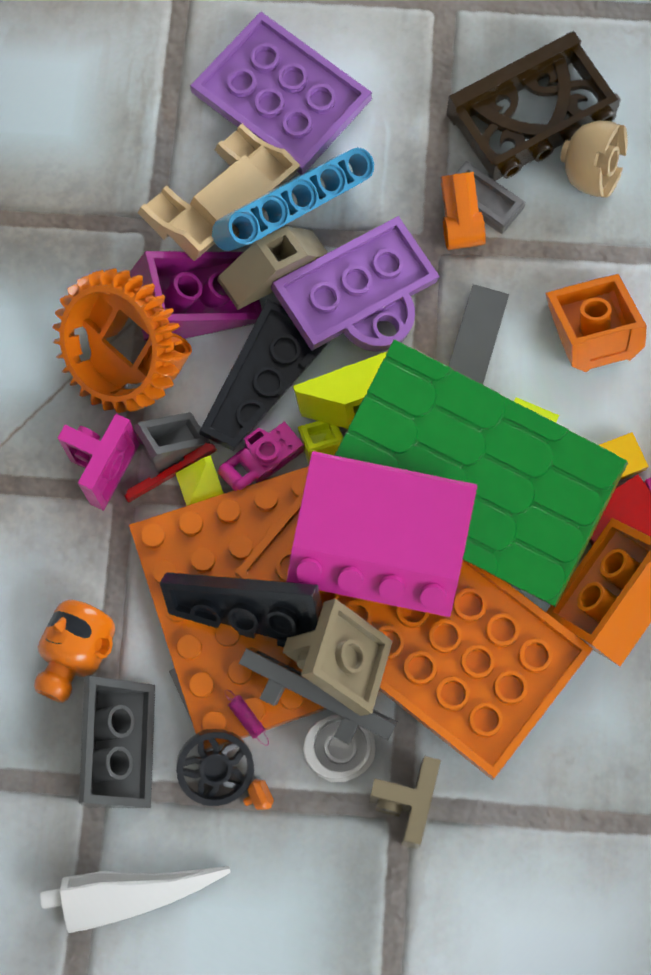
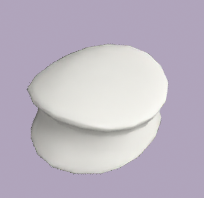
(334, 758)

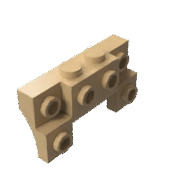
(252, 173)

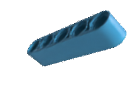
(281, 206)

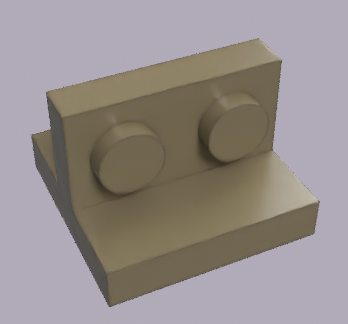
(342, 656)
(395, 798)

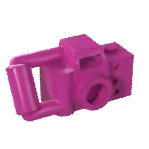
(262, 456)

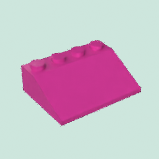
(381, 533)

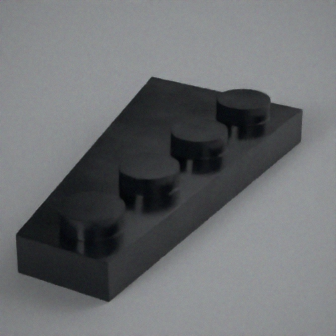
(260, 376)
(245, 604)

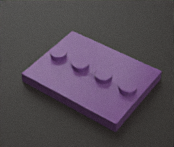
(281, 91)

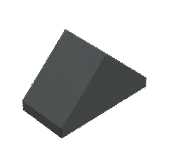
(169, 439)

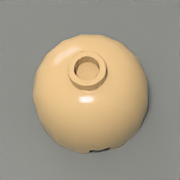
(593, 157)

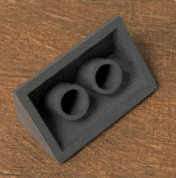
(116, 744)

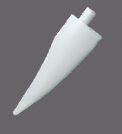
(114, 896)

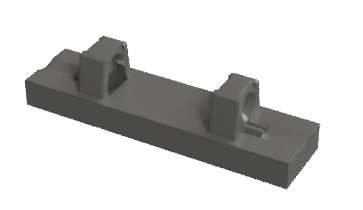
(284, 676)

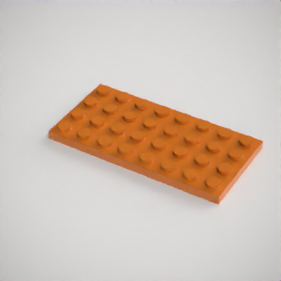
(465, 676)

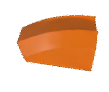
(597, 322)

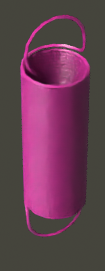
(246, 717)

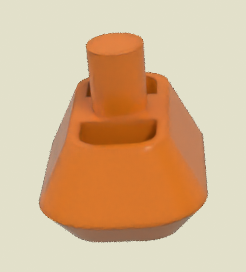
(259, 795)

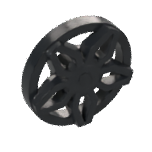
(214, 767)

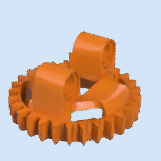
(102, 306)

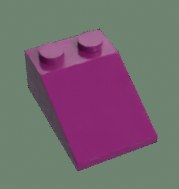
(194, 291)

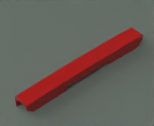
(149, 484)

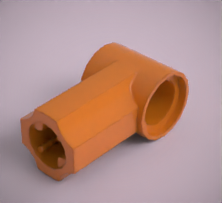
(462, 220)

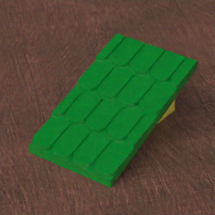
(533, 477)

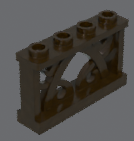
(524, 73)

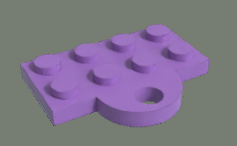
(358, 288)

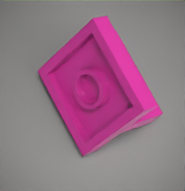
(103, 460)

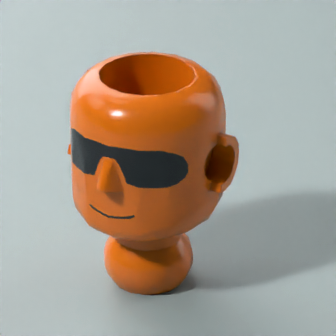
(72, 646)

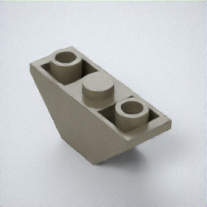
(267, 261)

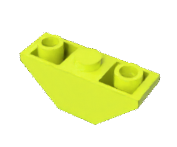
(337, 394)

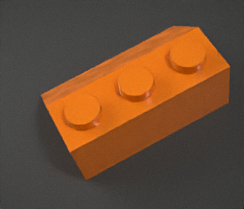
(610, 593)

